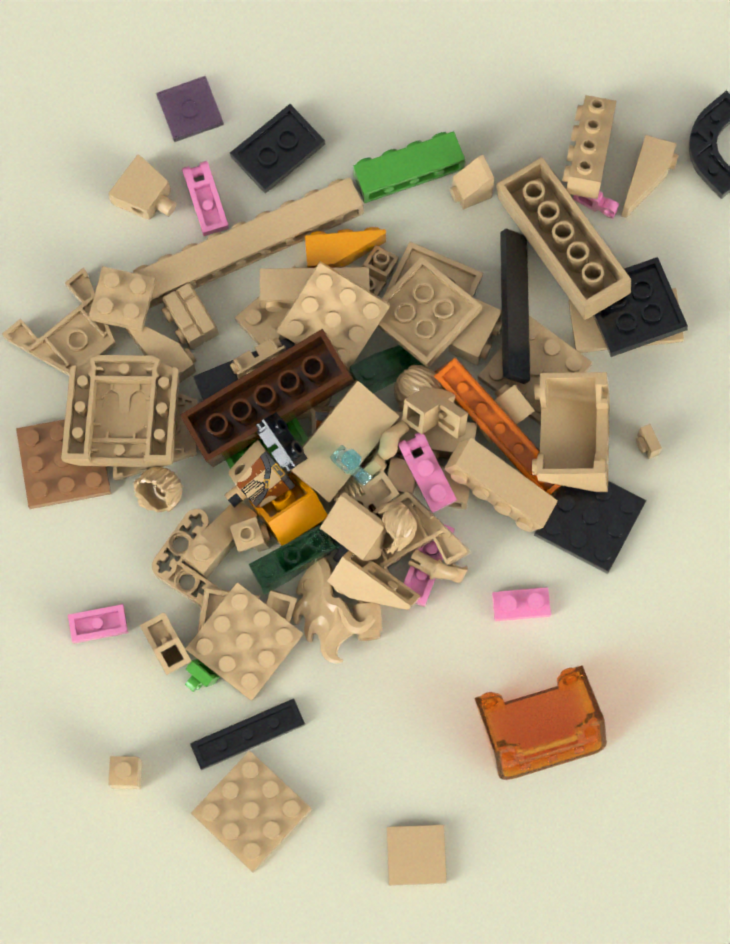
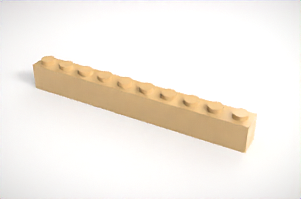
(254, 239)

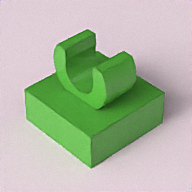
(200, 675)

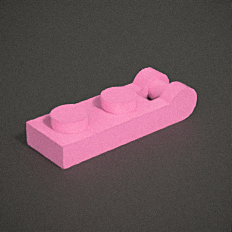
(205, 199)
(427, 473)

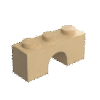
(404, 482)

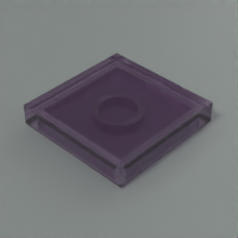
(189, 109)

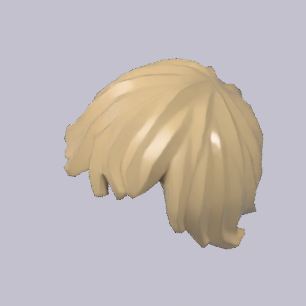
(413, 380)
(158, 489)
(399, 525)

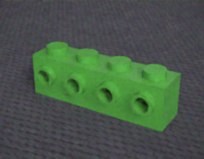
(408, 166)

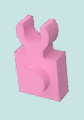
(605, 205)

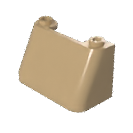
(574, 430)

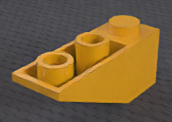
(343, 247)

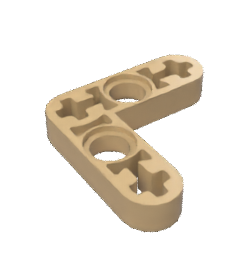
(179, 569)

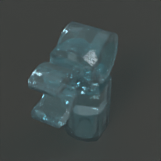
(348, 461)

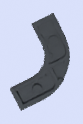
(704, 147)

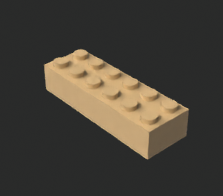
(564, 238)

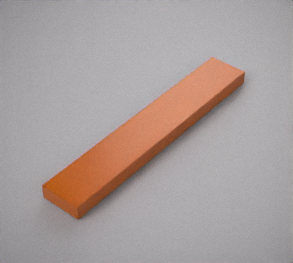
(492, 419)

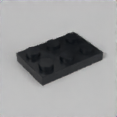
(277, 148)

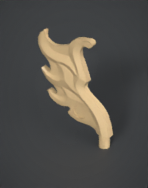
(324, 613)

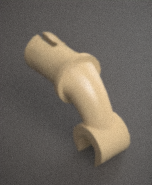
(436, 568)

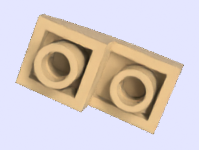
(381, 265)

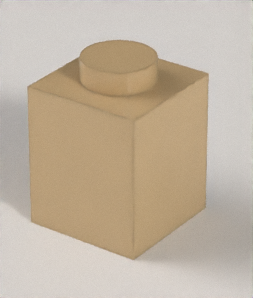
(125, 772)

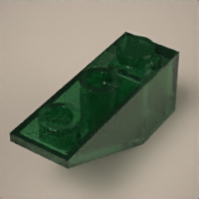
(291, 559)

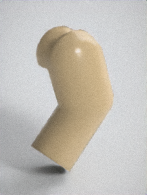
(390, 439)

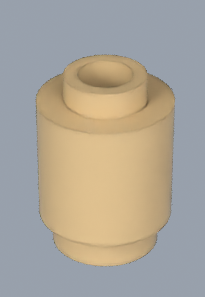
(361, 612)

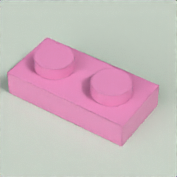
(521, 604)
(97, 623)

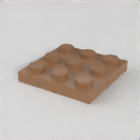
(46, 475)

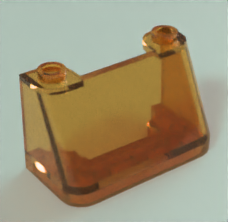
(543, 726)

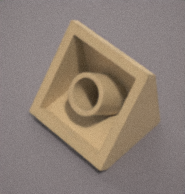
(355, 528)

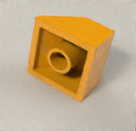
(292, 512)

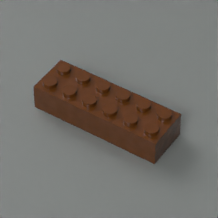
(283, 385)

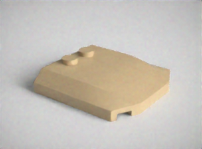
(121, 412)

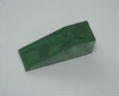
(382, 368)

